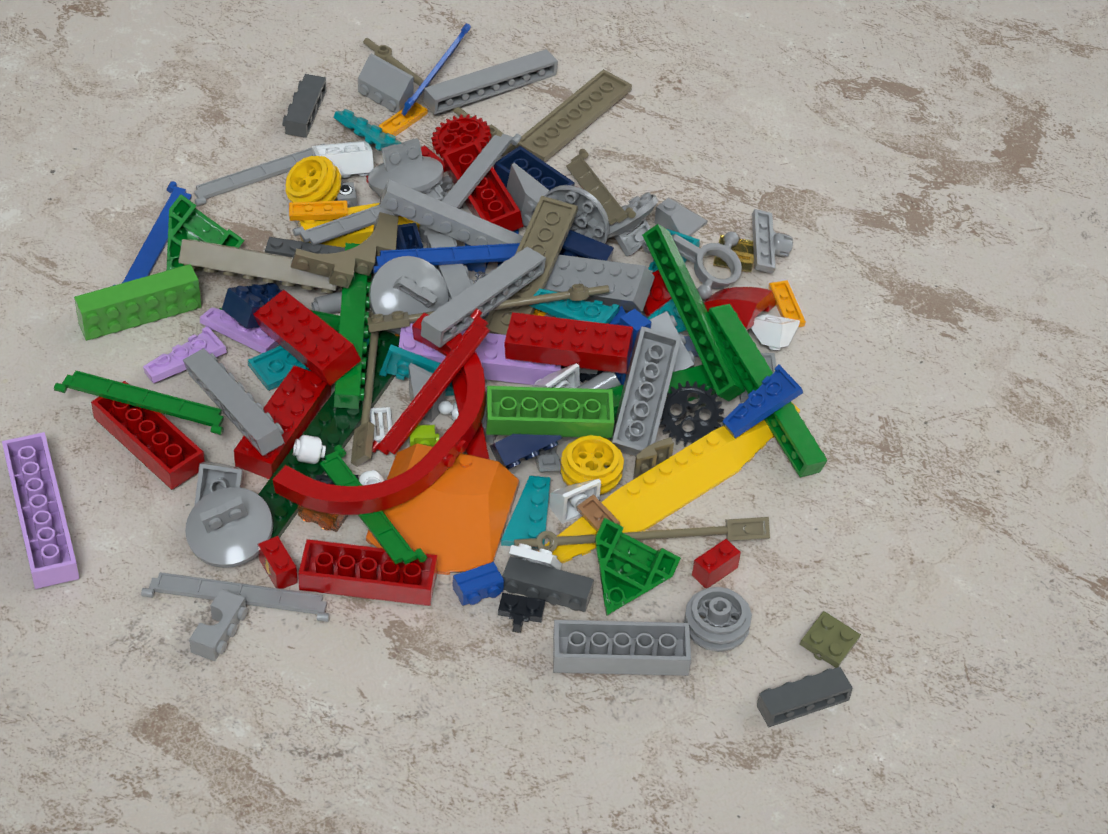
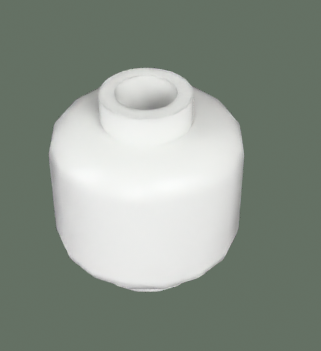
(308, 449)

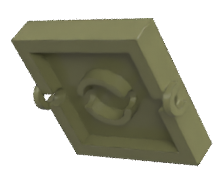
(830, 639)

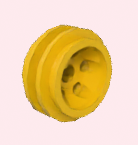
(313, 180)
(585, 461)

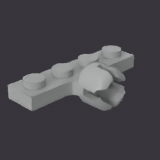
(767, 242)

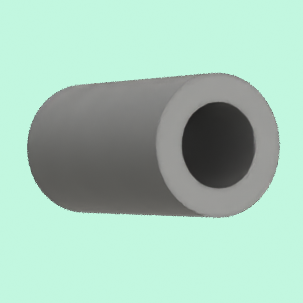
(328, 303)
(602, 381)

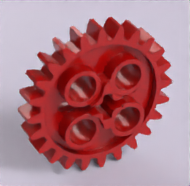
(459, 133)

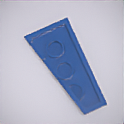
(768, 398)

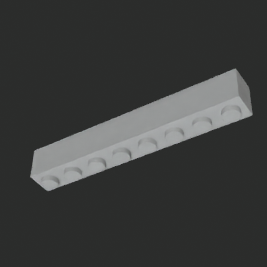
(490, 81)
(443, 217)
(484, 295)
(234, 401)

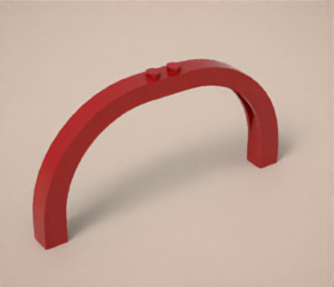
(397, 490)

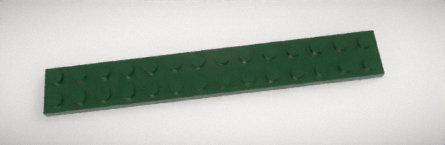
(334, 428)

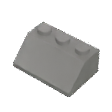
(385, 83)

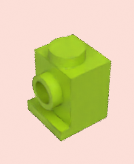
(424, 435)

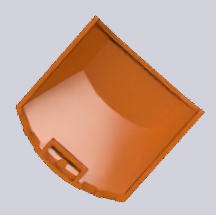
(459, 514)

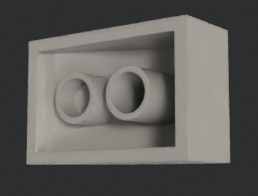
(524, 191)

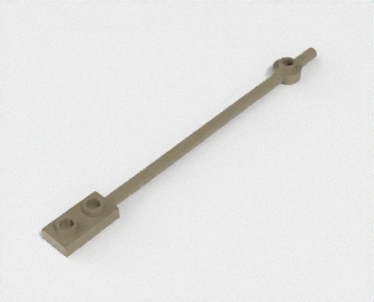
(385, 53)
(401, 319)
(364, 434)
(734, 530)

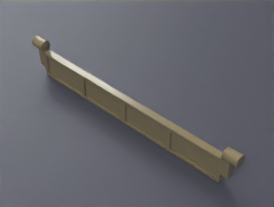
(591, 183)

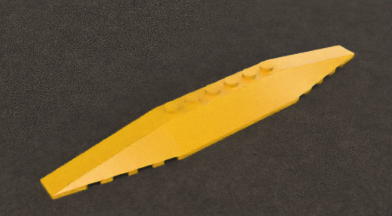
(673, 483)

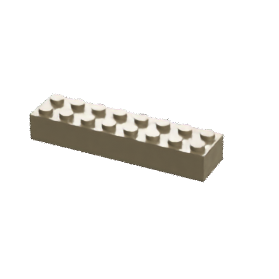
(250, 264)

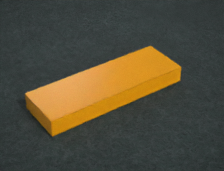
(399, 122)
(317, 210)
(786, 301)

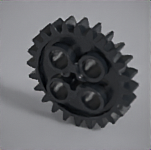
(678, 399)

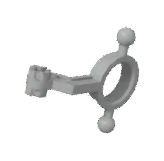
(696, 256)

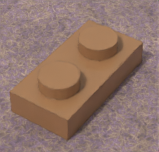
(594, 512)

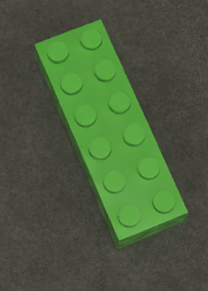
(138, 302)
(549, 411)

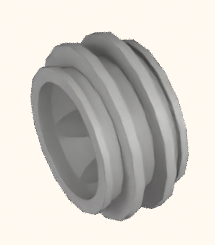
(718, 629)

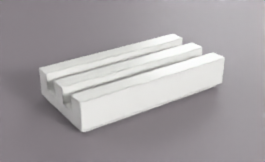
(372, 419)

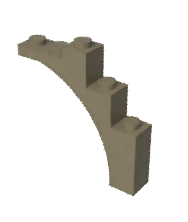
(360, 259)

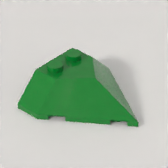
(190, 223)
(629, 566)

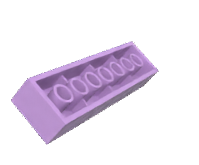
(492, 357)
(40, 510)

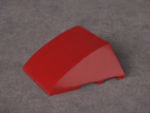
(745, 301)

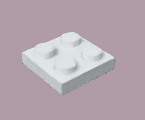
(542, 557)

